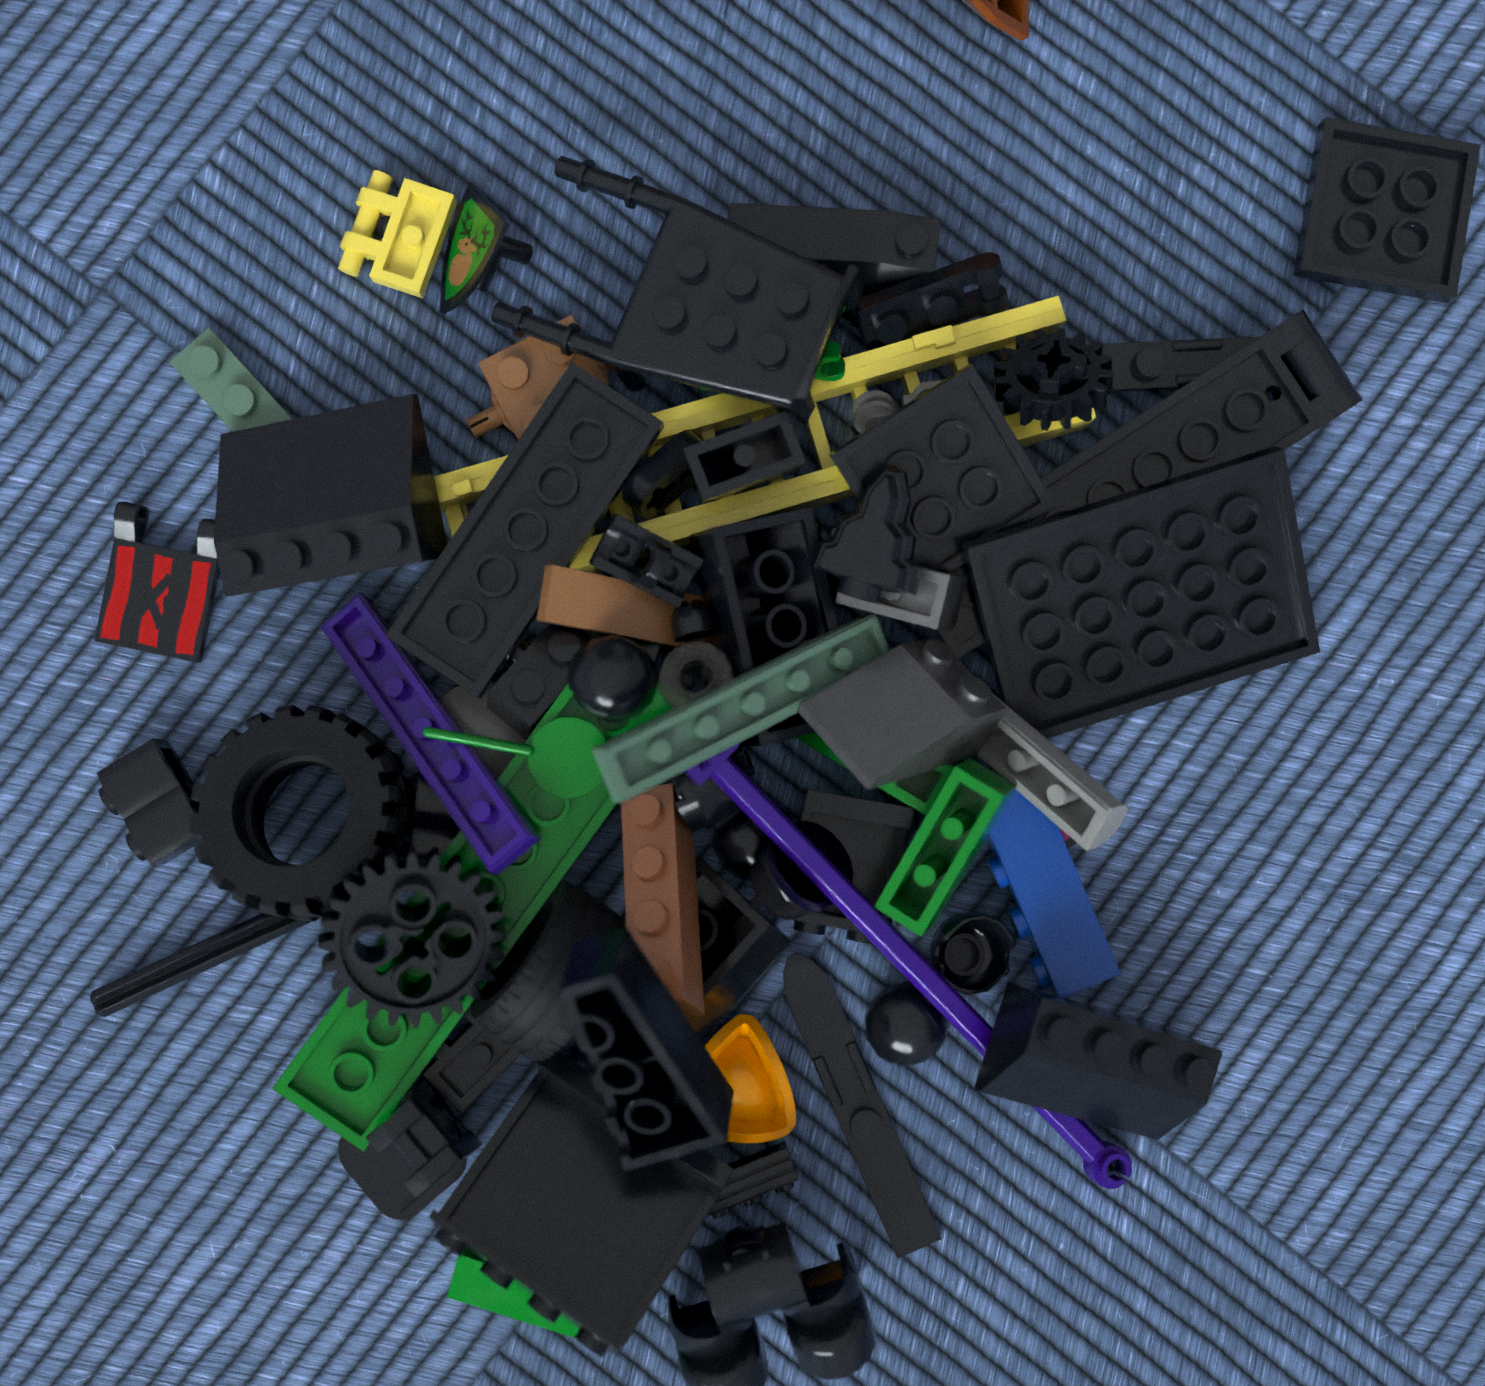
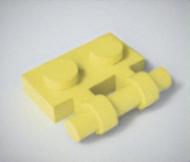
(411, 238)

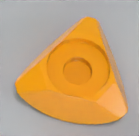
(762, 1094)

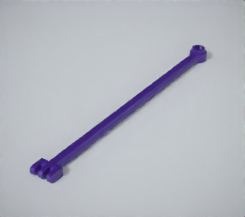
(895, 947)

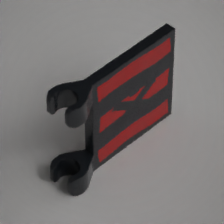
(156, 594)

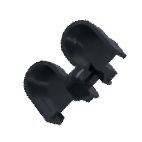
(820, 1308)

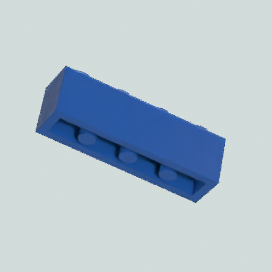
(1048, 900)

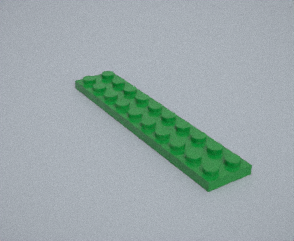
(361, 1068)

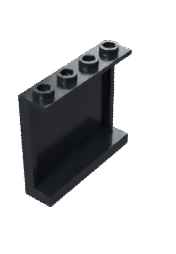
(566, 1218)

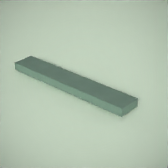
(735, 709)

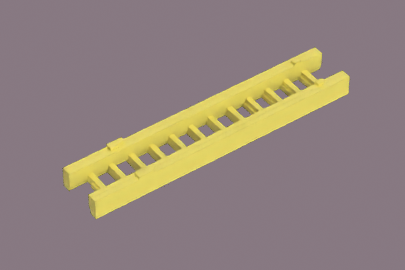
(706, 416)

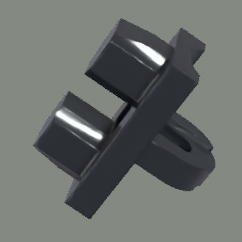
(666, 571)

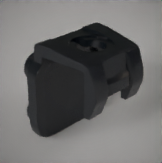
(411, 1154)

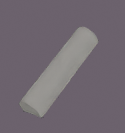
(1052, 781)

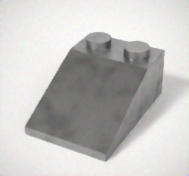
(904, 713)

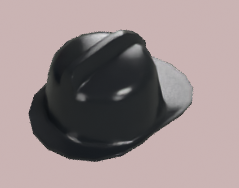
(784, 886)

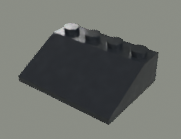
(326, 497)

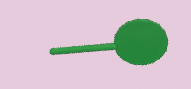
(557, 755)

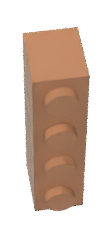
(663, 892)

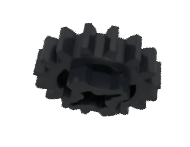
(1053, 378)

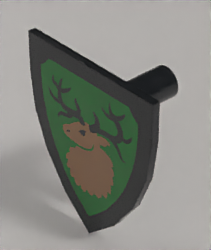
(476, 249)

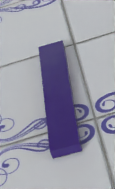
(408, 706)

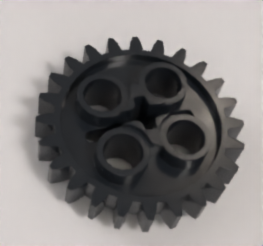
(375, 906)

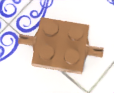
(523, 380)

